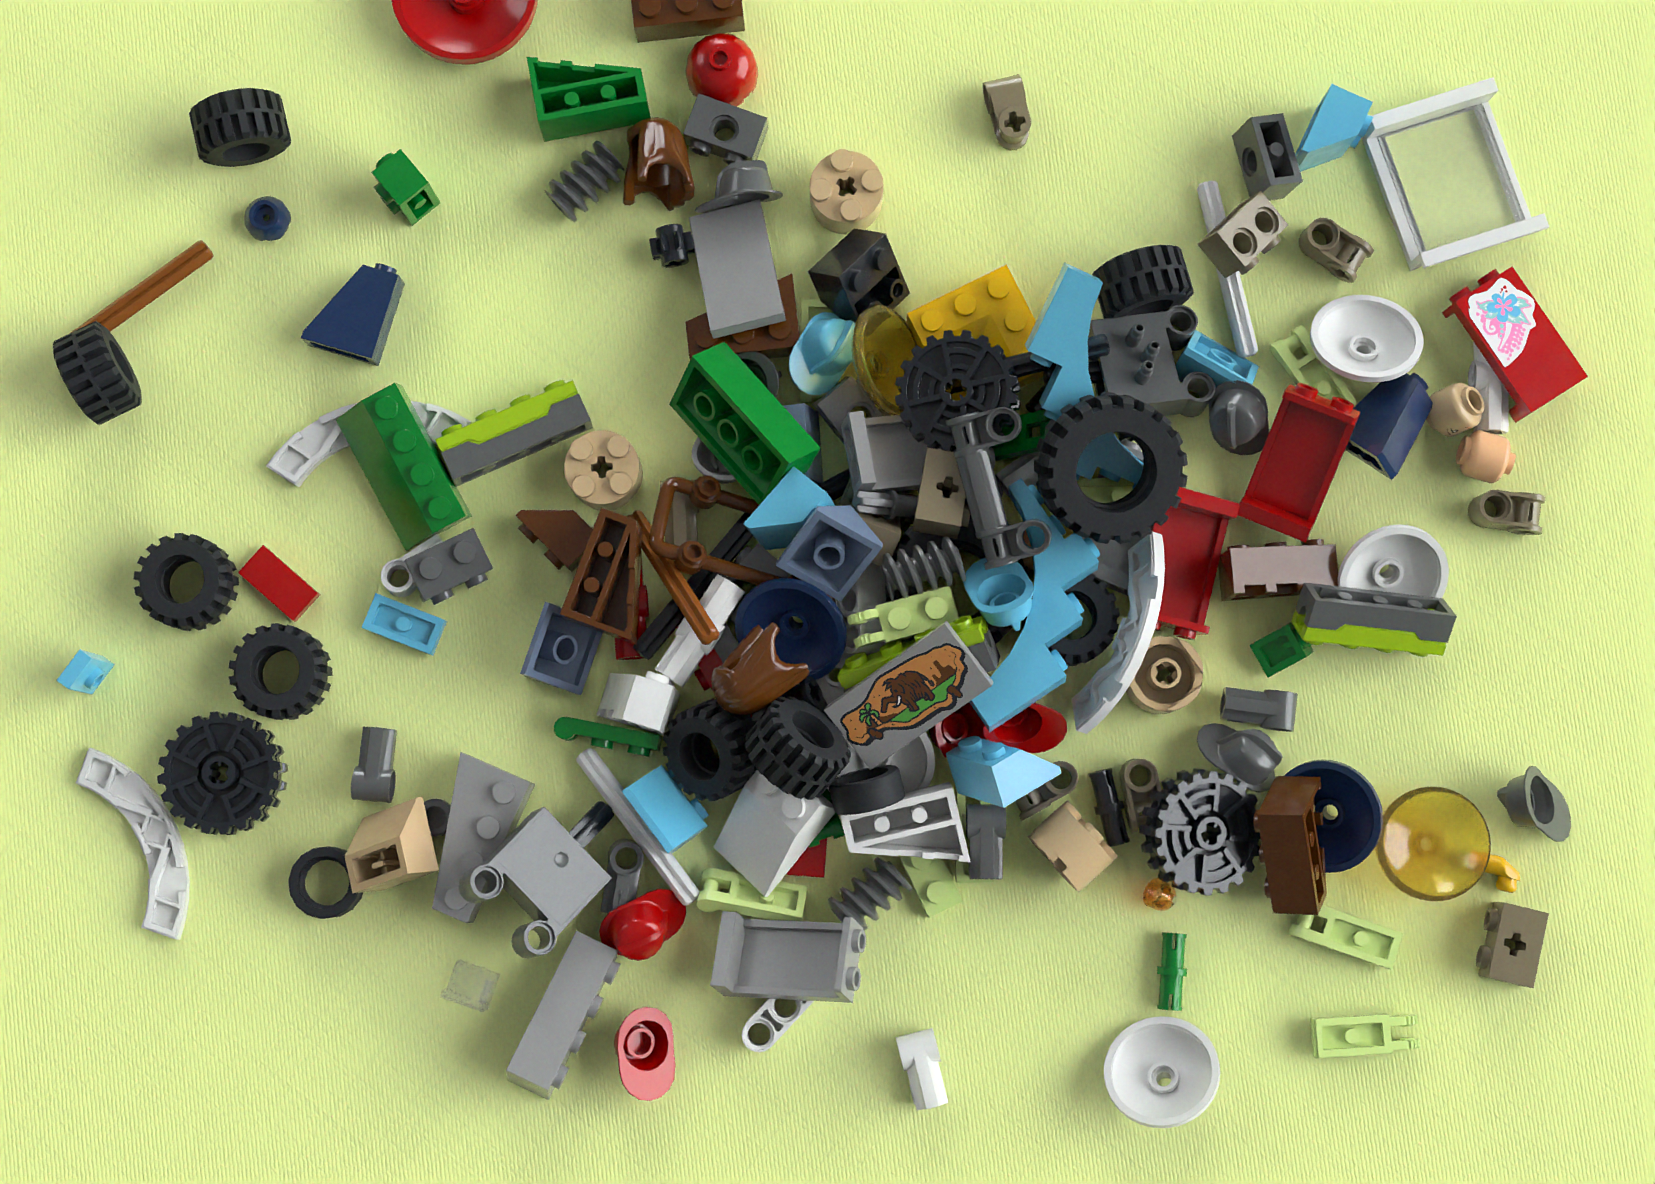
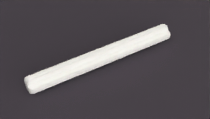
(1232, 285)
(612, 793)

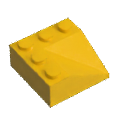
(985, 307)

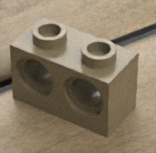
(1243, 235)

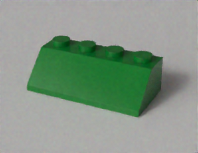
(741, 421)
(403, 466)

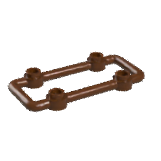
(691, 555)

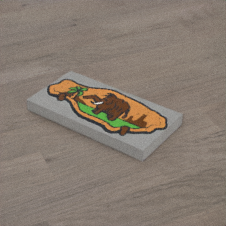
(908, 695)

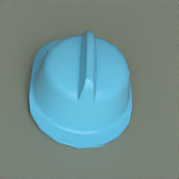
(821, 353)
(1000, 593)

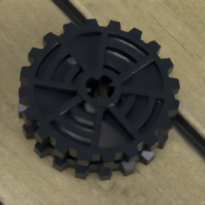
(942, 368)
(193, 773)
(1201, 831)

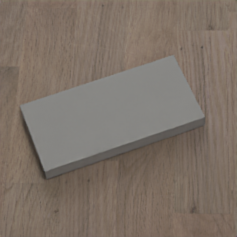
(736, 269)

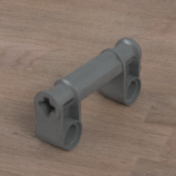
(982, 488)

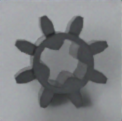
(672, 245)

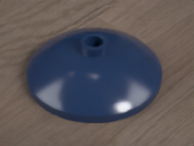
(816, 641)
(1359, 822)

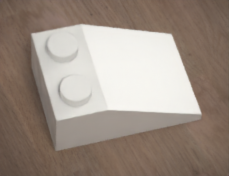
(770, 831)

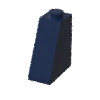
(358, 315)
(1390, 423)

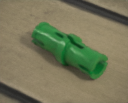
(1172, 971)

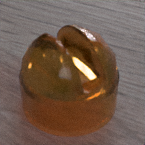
(1154, 900)

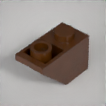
(560, 531)

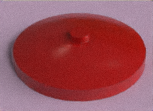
(464, 29)

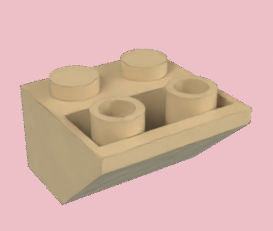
(391, 848)

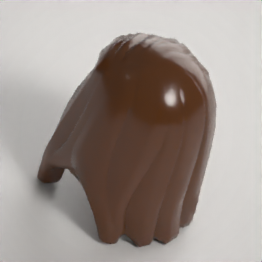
(658, 163)
(755, 674)

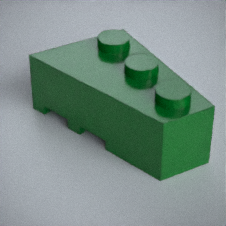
(586, 98)

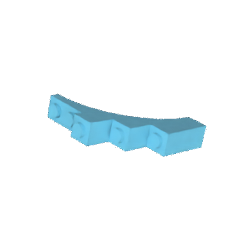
(1062, 339)
(1030, 667)

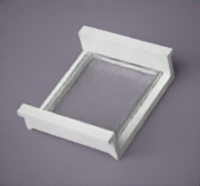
(1448, 176)

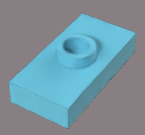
(404, 624)
(85, 672)

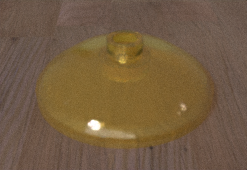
(878, 349)
(1458, 844)

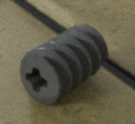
(584, 180)
(922, 567)
(870, 893)

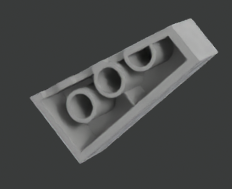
(481, 816)
(561, 1015)

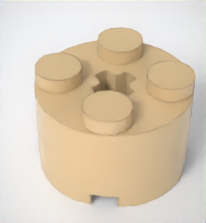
(846, 171)
(588, 455)
(1184, 676)
(1072, 846)

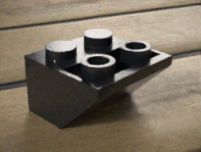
(859, 275)

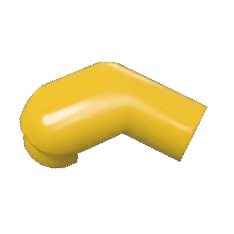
(1506, 873)

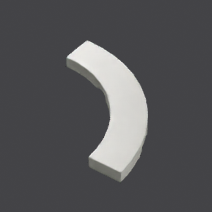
(324, 438)
(1133, 636)
(156, 834)

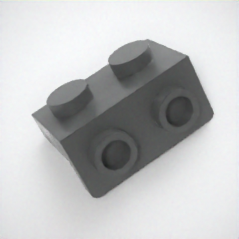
(448, 566)

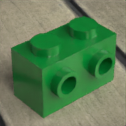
(404, 187)

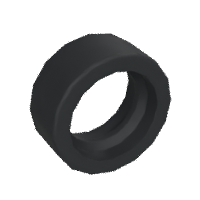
(866, 790)
(298, 890)

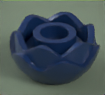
(275, 226)

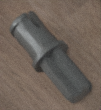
(885, 504)

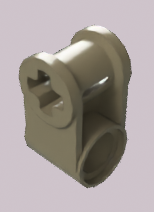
(1008, 106)
(1338, 249)
(1514, 511)
(1046, 793)
(1138, 796)

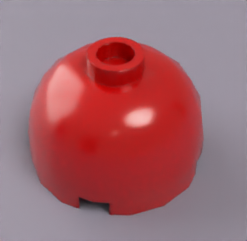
(722, 69)

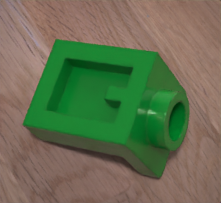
(1280, 649)

